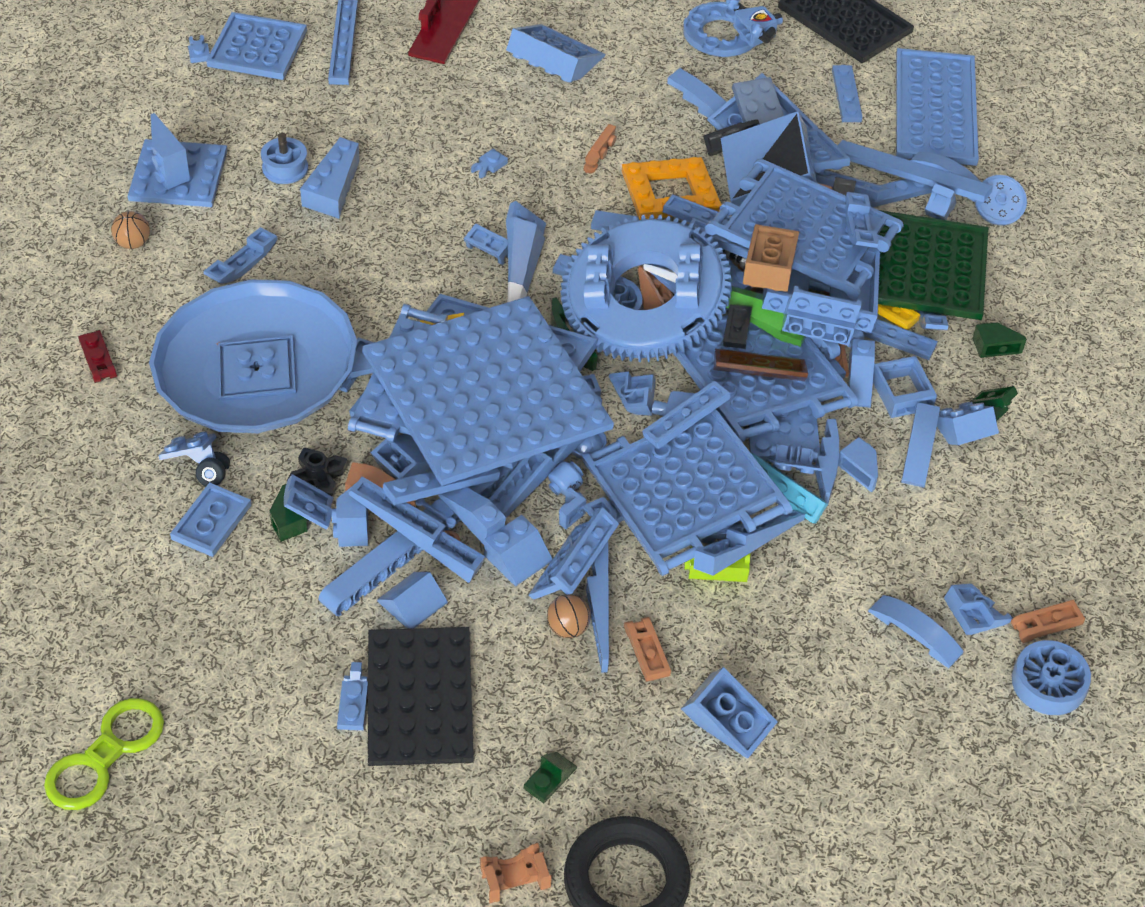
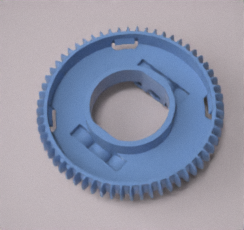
(701, 287)

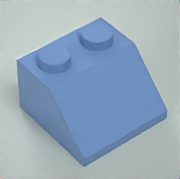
(350, 521)
(517, 550)

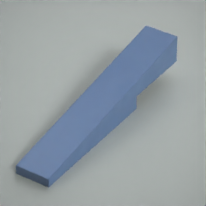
(528, 477)
(420, 529)
(740, 543)
(598, 599)

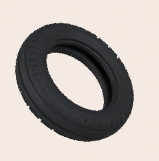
(626, 831)

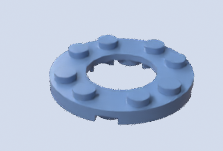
(695, 36)

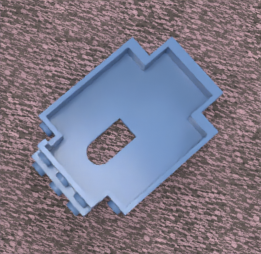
(824, 316)

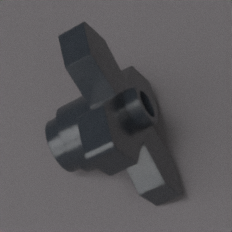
(320, 470)

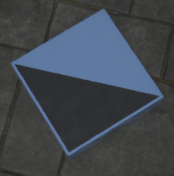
(776, 141)

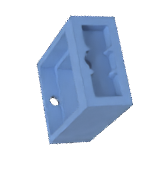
(907, 403)

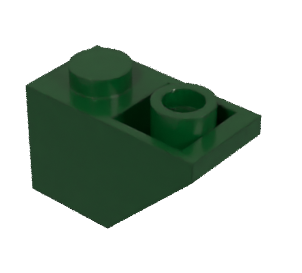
(285, 521)

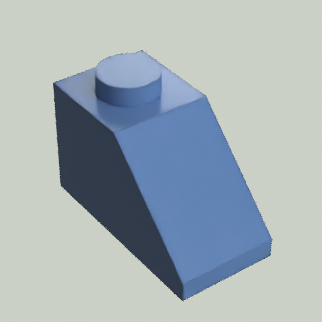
(860, 462)

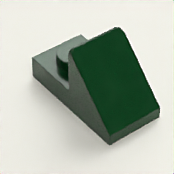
(998, 398)
(550, 776)

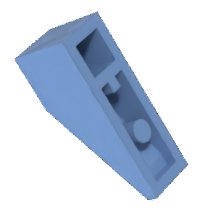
(861, 370)
(475, 512)

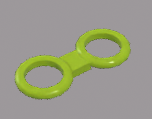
(103, 754)

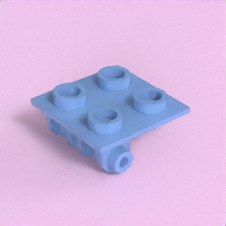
(803, 464)

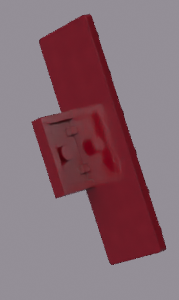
(440, 28)

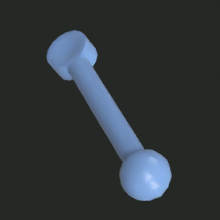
(450, 522)

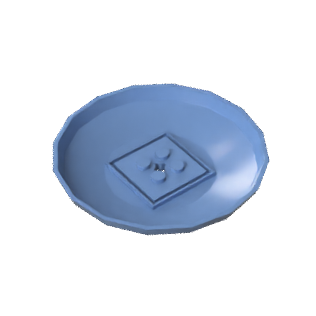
(276, 325)

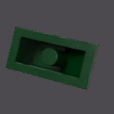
(997, 340)

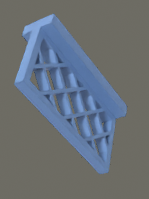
(576, 555)

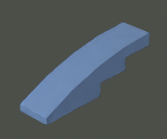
(696, 92)
(920, 444)
(828, 460)

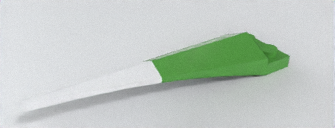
(765, 319)

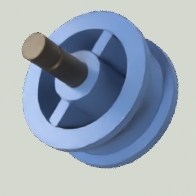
(284, 160)

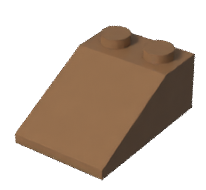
(770, 258)

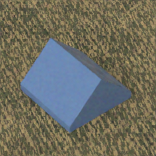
(413, 599)

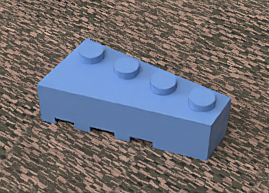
(332, 179)

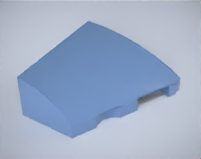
(635, 392)
(969, 603)

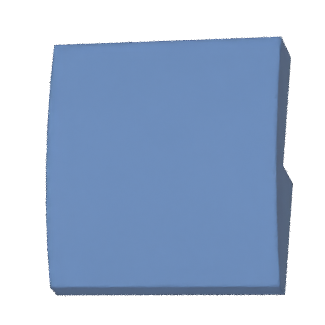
(308, 501)

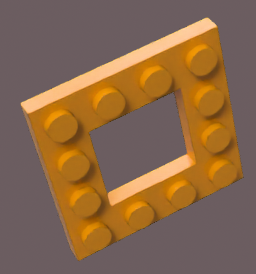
(693, 169)

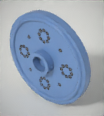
(1005, 202)

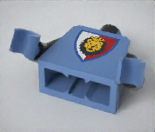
(755, 23)

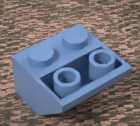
(967, 423)
(401, 457)

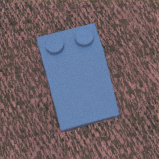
(168, 156)
(729, 713)

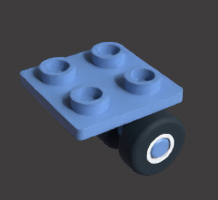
(199, 448)

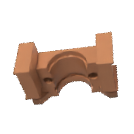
(520, 870)

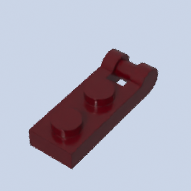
(97, 356)

